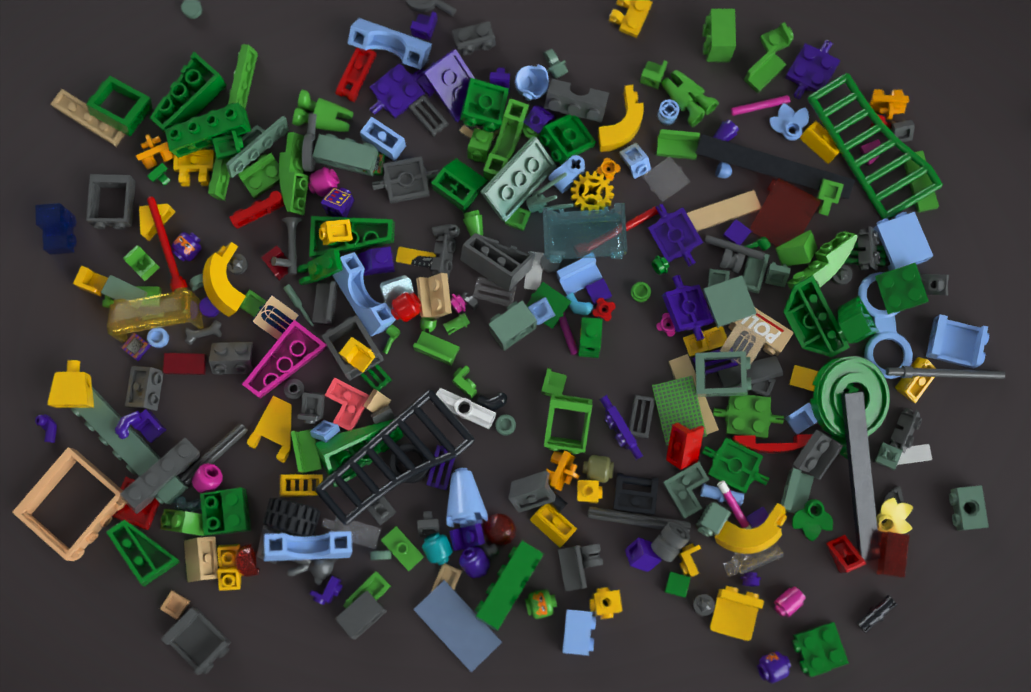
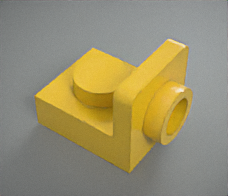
(335, 231)

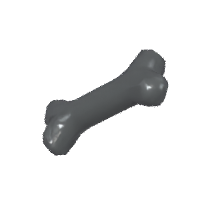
(193, 335)

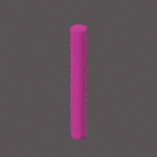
(760, 105)

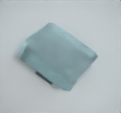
(395, 287)

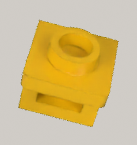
(589, 491)
(687, 564)

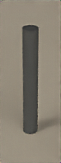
(735, 247)

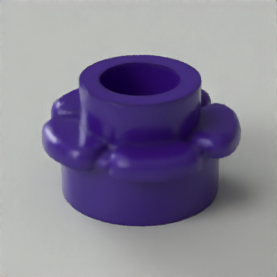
(750, 579)

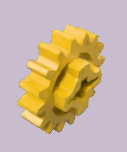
(587, 186)

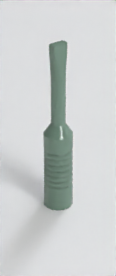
(297, 302)

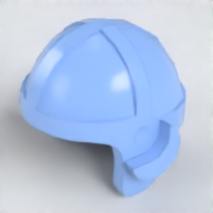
(532, 81)

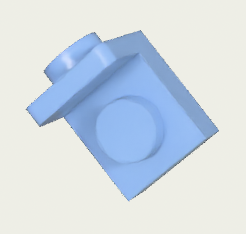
(636, 160)

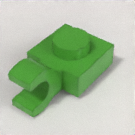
(829, 192)

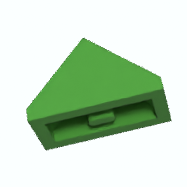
(798, 250)

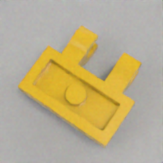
(634, 18)
(198, 161)

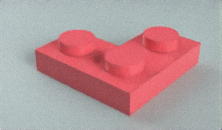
(351, 401)

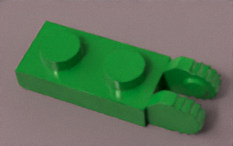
(321, 267)

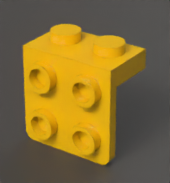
(735, 613)

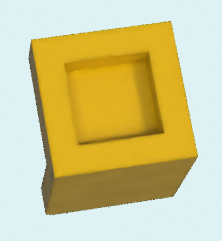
(90, 281)
(357, 354)

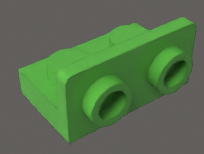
(261, 175)

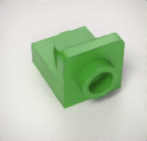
(779, 37)
(467, 385)

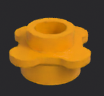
(608, 163)

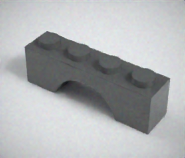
(145, 488)

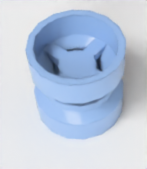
(667, 116)

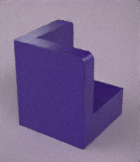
(424, 26)
(149, 426)
(642, 555)

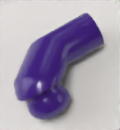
(125, 422)

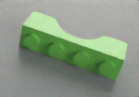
(507, 139)

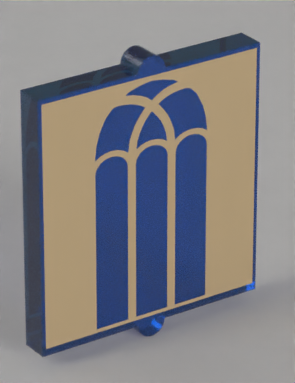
(274, 317)

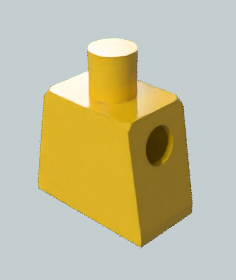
(71, 388)

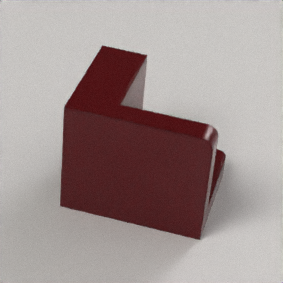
(279, 271)

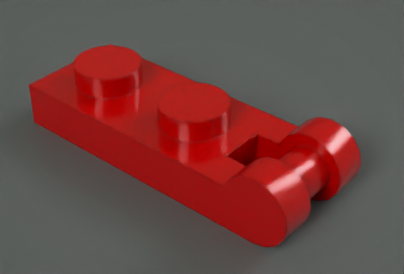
(355, 73)
(257, 210)

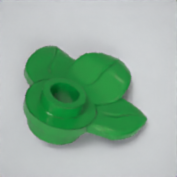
(812, 523)

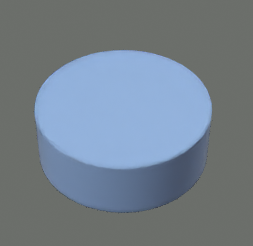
(157, 337)

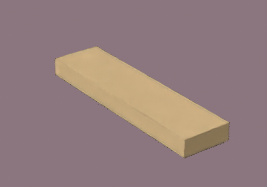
(79, 112)
(725, 210)
(681, 368)

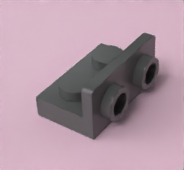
(474, 38)
(144, 388)
(818, 454)

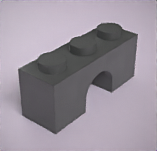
(589, 106)

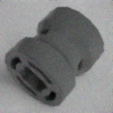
(731, 260)
(591, 561)

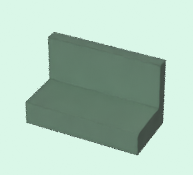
(796, 490)

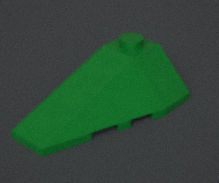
(345, 444)

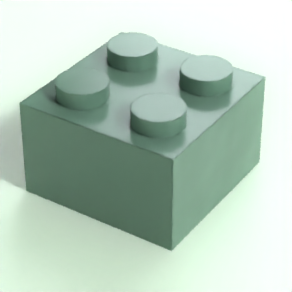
(512, 325)

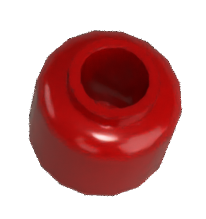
(406, 306)

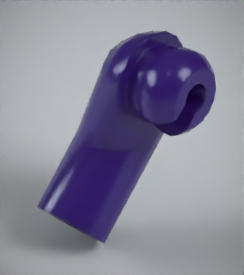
(49, 426)

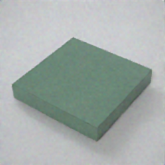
(729, 301)

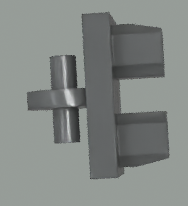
(935, 284)

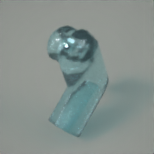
(182, 505)

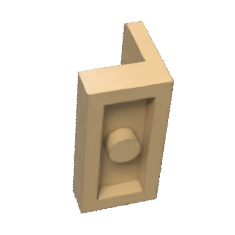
(201, 559)

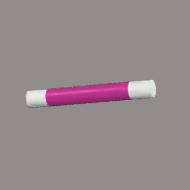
(733, 505)

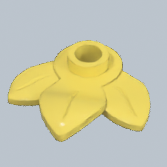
(895, 517)

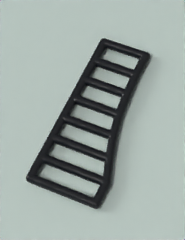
(394, 480)

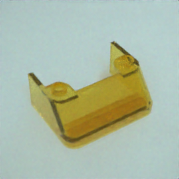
(153, 312)

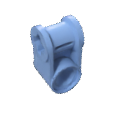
(572, 174)

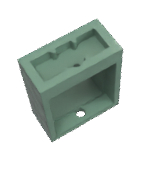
(701, 390)

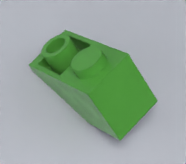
(182, 522)

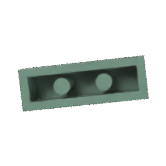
(345, 154)

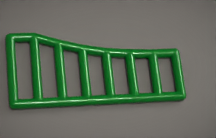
(893, 140)

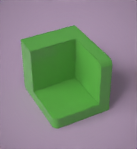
(653, 74)
(553, 383)

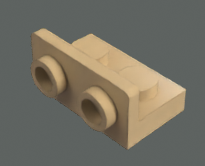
(434, 296)

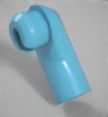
(579, 307)

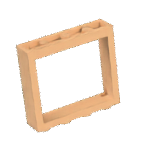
(47, 484)

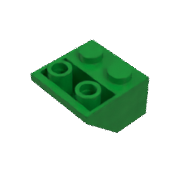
(459, 184)
(225, 511)

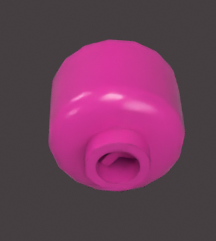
(323, 181)
(207, 478)

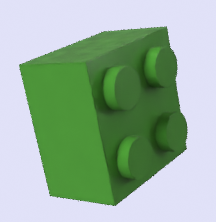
(720, 35)

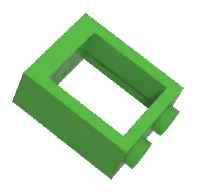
(573, 404)

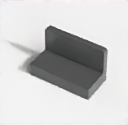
(325, 303)
(531, 492)
(572, 568)
(360, 615)

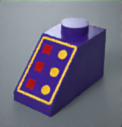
(338, 202)

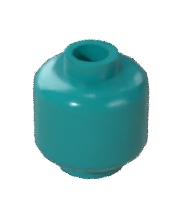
(437, 548)

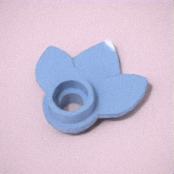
(788, 119)

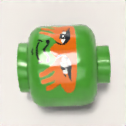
(540, 604)

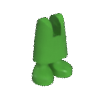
(687, 95)
(325, 111)

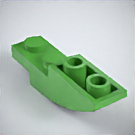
(291, 176)
(829, 259)

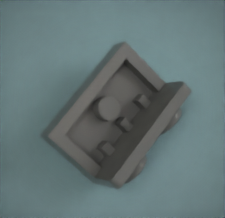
(231, 358)

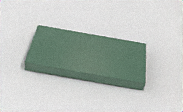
(518, 179)

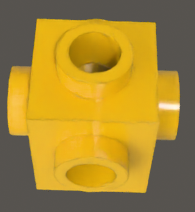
(613, 603)

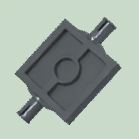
(405, 179)

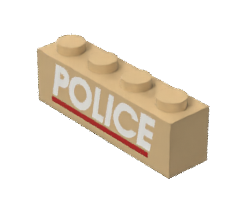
(774, 332)

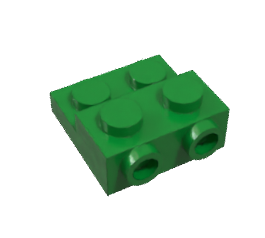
(484, 105)
(566, 138)
(819, 649)

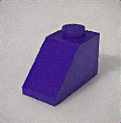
(377, 261)

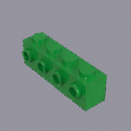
(199, 131)

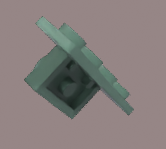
(255, 143)

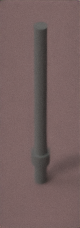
(909, 372)

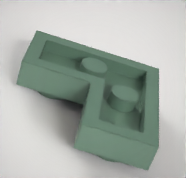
(681, 488)

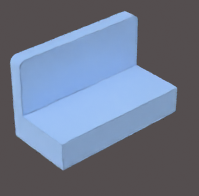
(578, 275)

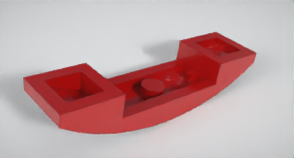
(749, 442)

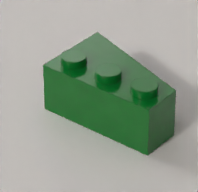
(855, 321)
(141, 553)

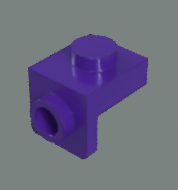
(332, 589)

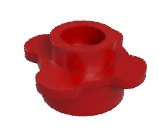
(606, 315)

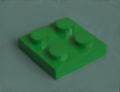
(902, 288)

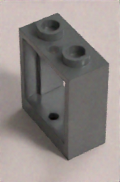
(100, 181)
(337, 332)

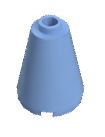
(464, 500)

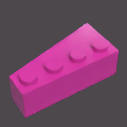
(287, 356)

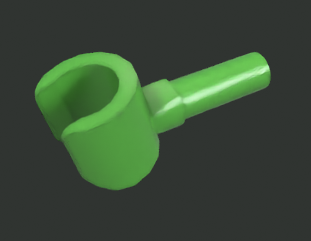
(393, 332)

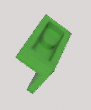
(764, 70)
(677, 144)
(436, 348)
(305, 451)

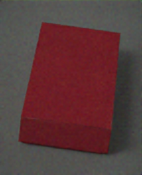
(184, 363)

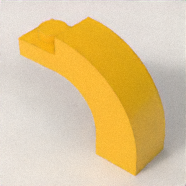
(620, 134)
(216, 283)
(753, 540)

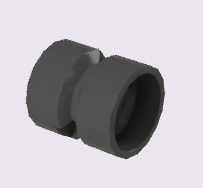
(670, 542)

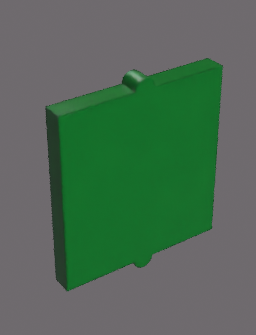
(556, 300)

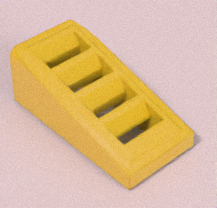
(292, 493)

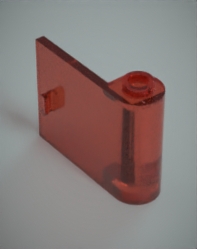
(784, 213)

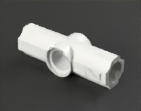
(476, 413)

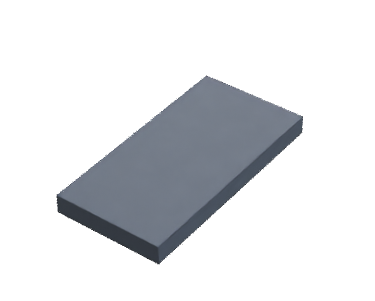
(457, 625)

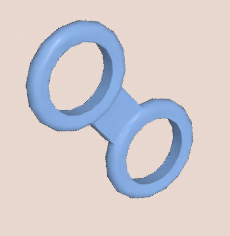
(886, 326)

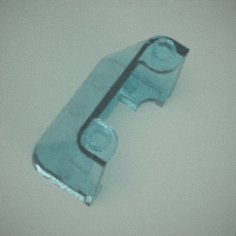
(585, 233)

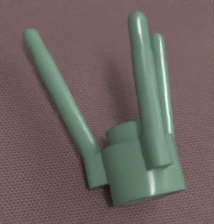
(538, 202)

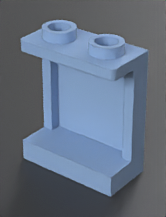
(903, 240)
(957, 342)

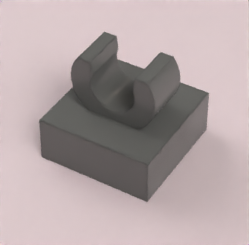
(903, 130)
(382, 510)
(428, 525)

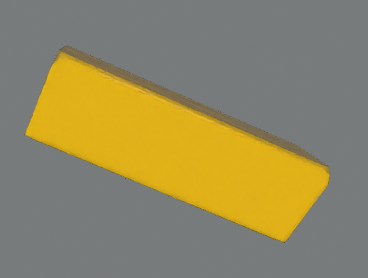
(820, 142)
(914, 387)
(553, 524)

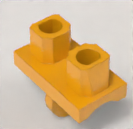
(889, 104)
(147, 157)
(565, 470)

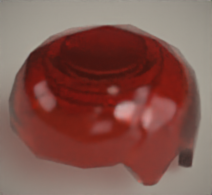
(499, 529)
(246, 561)

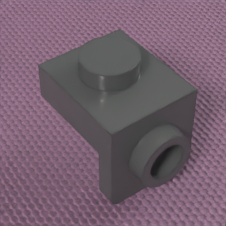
(312, 407)

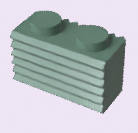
(712, 520)

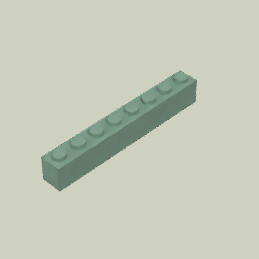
(131, 449)

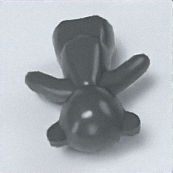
(319, 568)

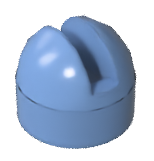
(723, 170)

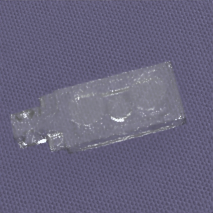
(360, 532)
(744, 563)

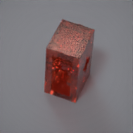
(893, 554)

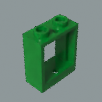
(135, 115)

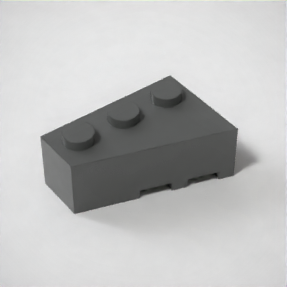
(496, 262)

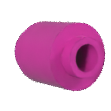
(789, 602)

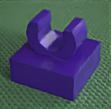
(500, 78)

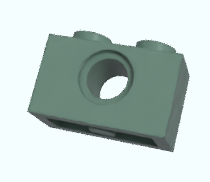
(974, 497)

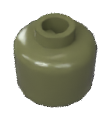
(598, 468)

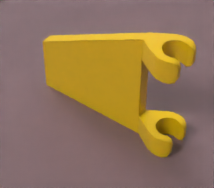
(275, 426)

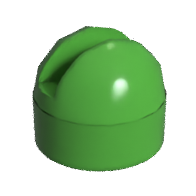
(429, 323)

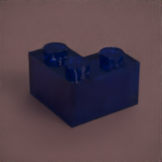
(57, 228)

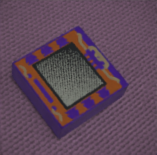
(136, 346)

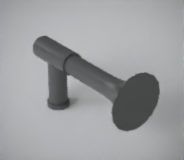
(291, 262)

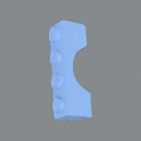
(373, 36)
(374, 315)
(325, 546)

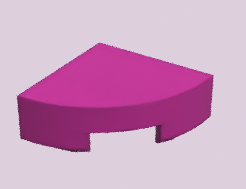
(868, 147)

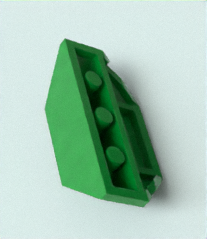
(813, 319)

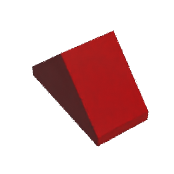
(845, 554)

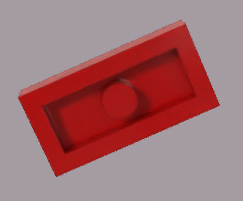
(684, 445)

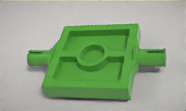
(748, 416)

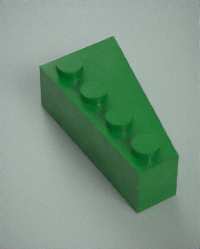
(189, 94)
(365, 234)
(509, 585)

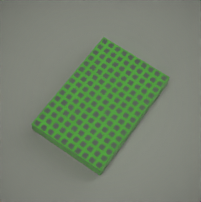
(678, 404)

